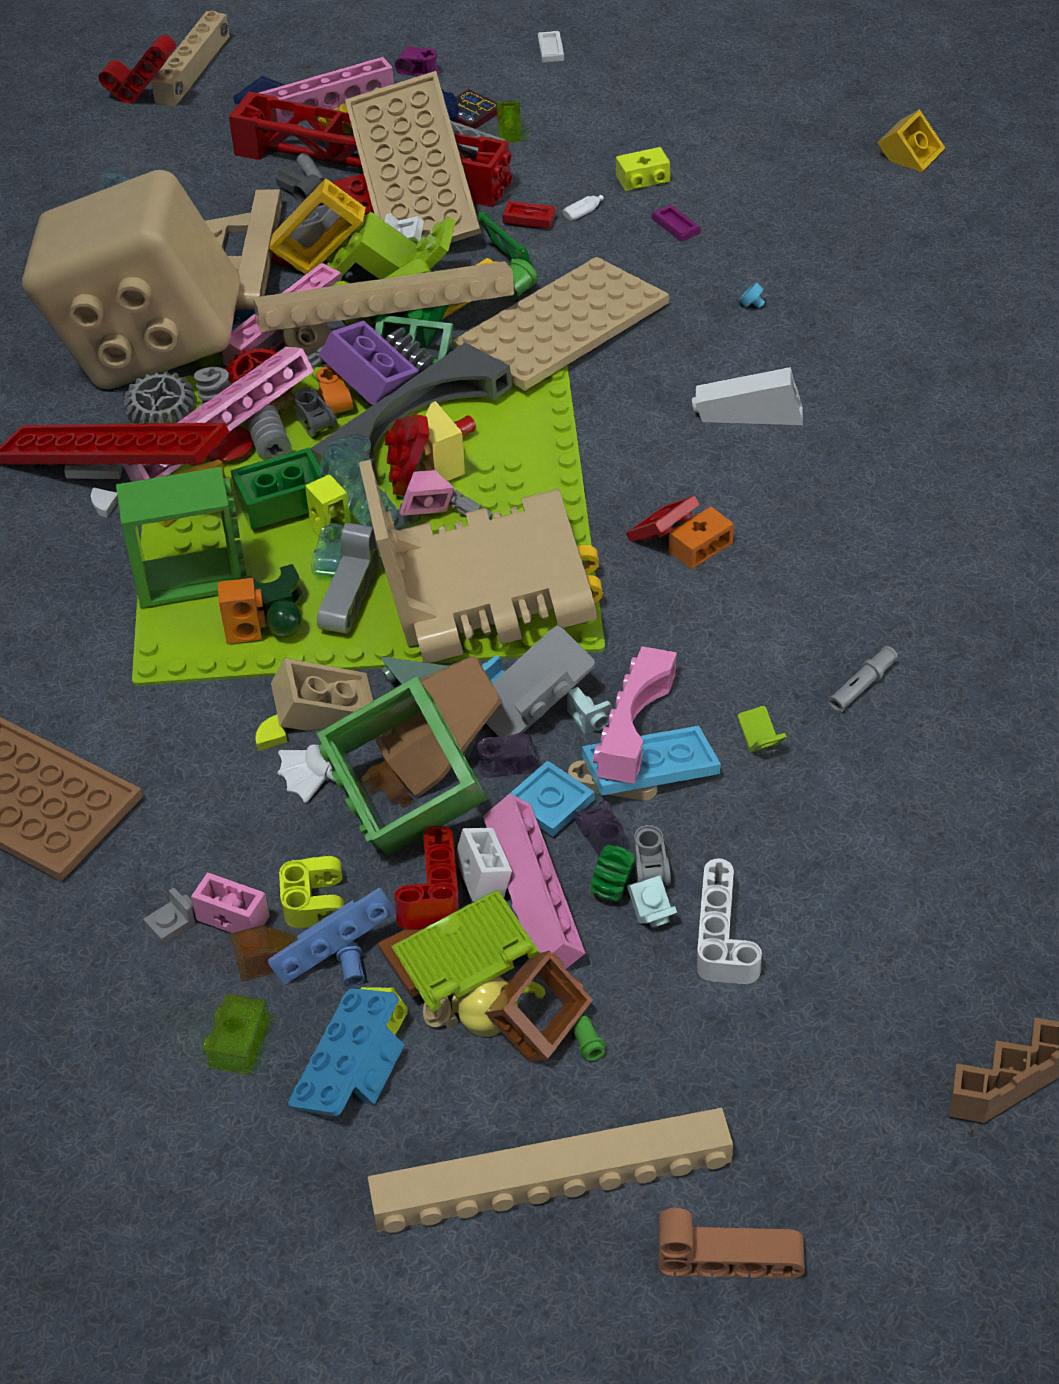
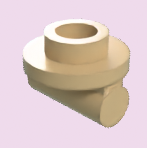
(442, 1016)

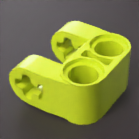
(296, 886)

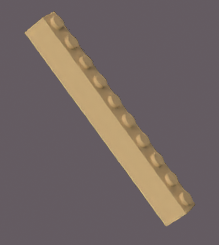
(383, 296)
(550, 1170)

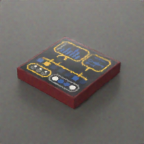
(475, 109)

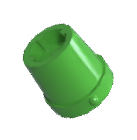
(523, 277)

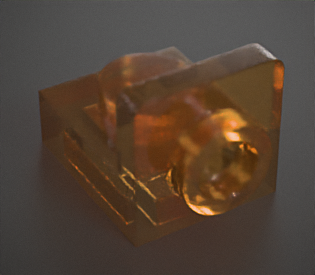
(384, 776)

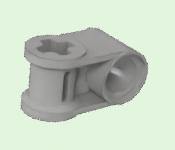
(650, 855)

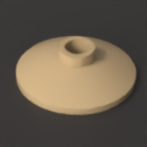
(315, 335)

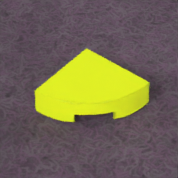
(270, 734)

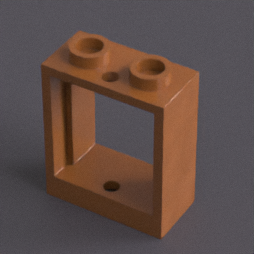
(518, 1028)

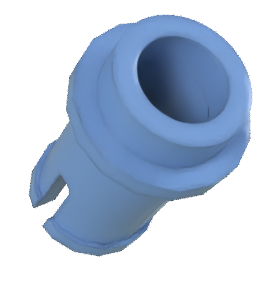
(351, 964)

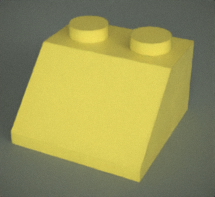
(444, 446)

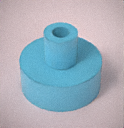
(751, 295)

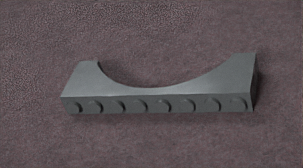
(458, 375)

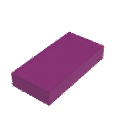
(676, 223)

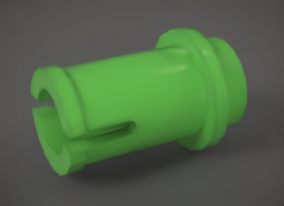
(590, 1044)

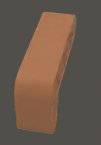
(726, 1250)

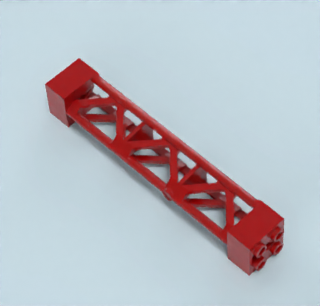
(257, 130)

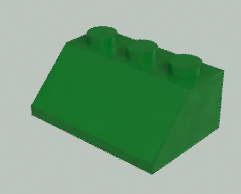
(275, 487)

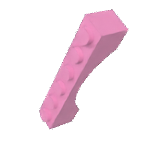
(621, 746)

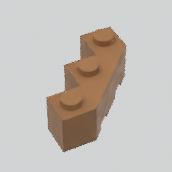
(1012, 1075)

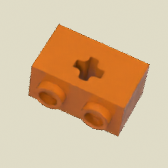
(701, 537)

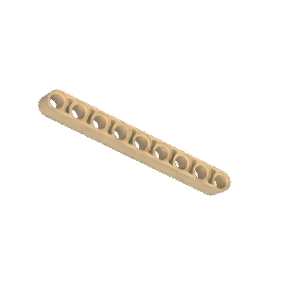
(256, 254)

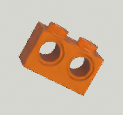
(240, 610)

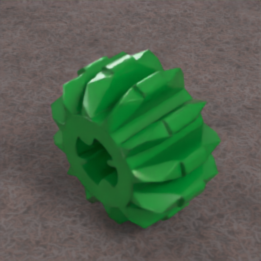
(612, 873)

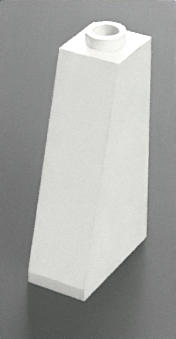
(751, 399)

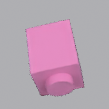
(426, 494)

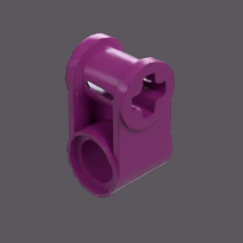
(416, 61)

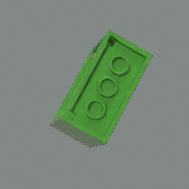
(171, 498)
(374, 721)

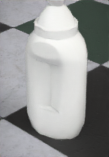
(582, 207)

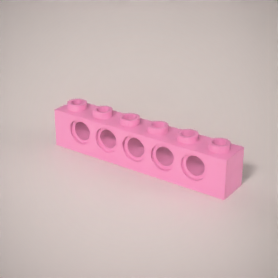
(334, 87)

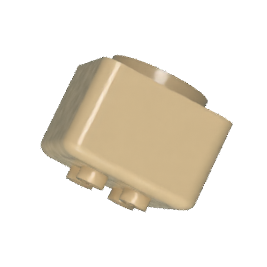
(132, 280)

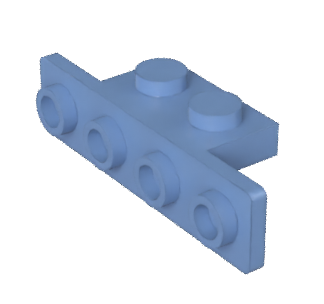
(331, 935)

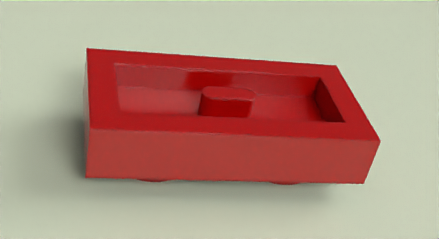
(529, 214)

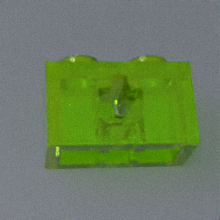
(236, 1034)

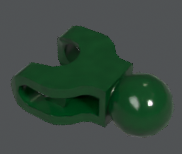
(281, 602)

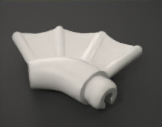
(304, 771)

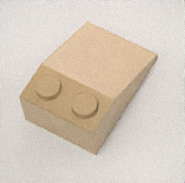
(316, 694)

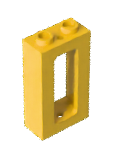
(305, 258)

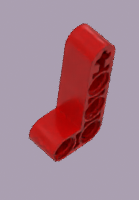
(129, 84)
(427, 903)

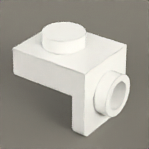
(409, 227)

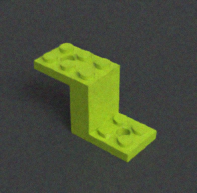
(385, 250)

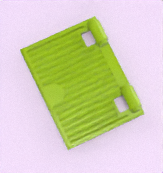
(464, 949)

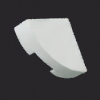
(104, 501)

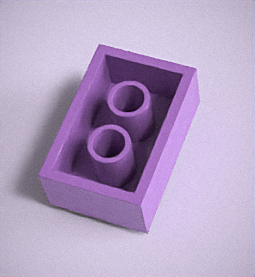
(366, 361)

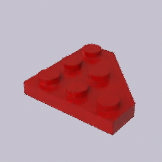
(405, 448)

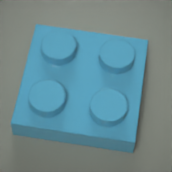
(554, 797)

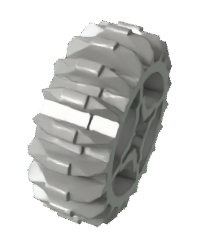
(159, 399)

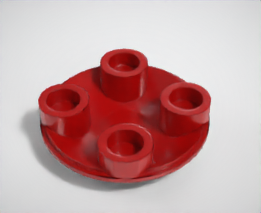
(234, 446)

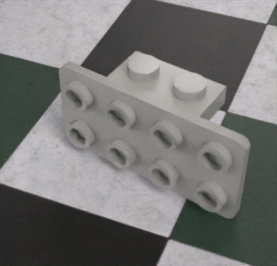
(538, 681)

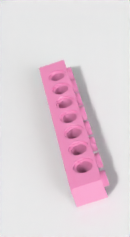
(240, 400)

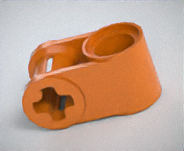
(333, 390)

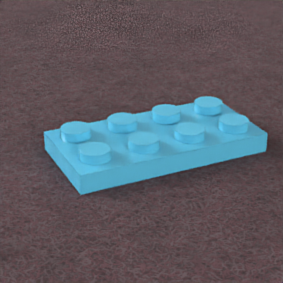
(665, 759)

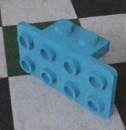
(351, 1056)

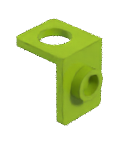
(758, 729)

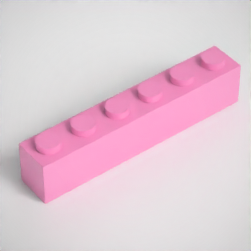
(533, 880)

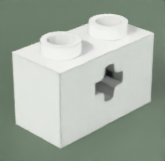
(482, 862)

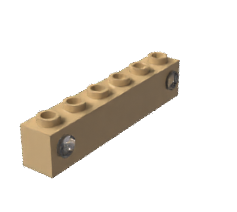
(190, 58)

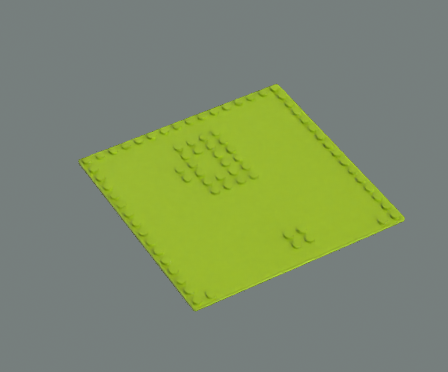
(519, 449)

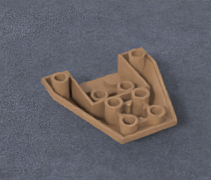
(465, 702)

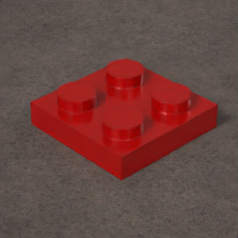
(661, 520)

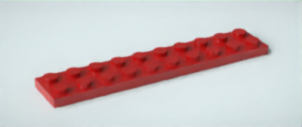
(113, 444)

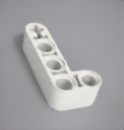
(732, 959)

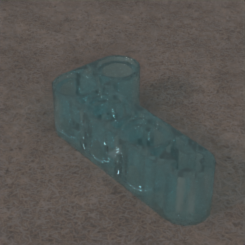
(342, 463)

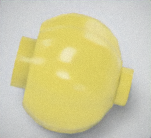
(474, 1004)

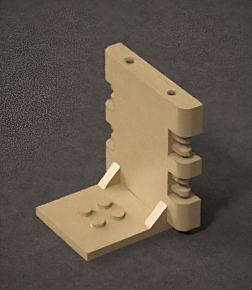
(481, 572)

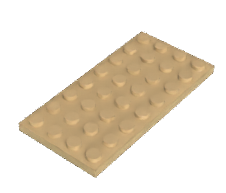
(412, 155)
(564, 320)

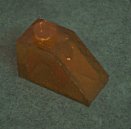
(254, 948)

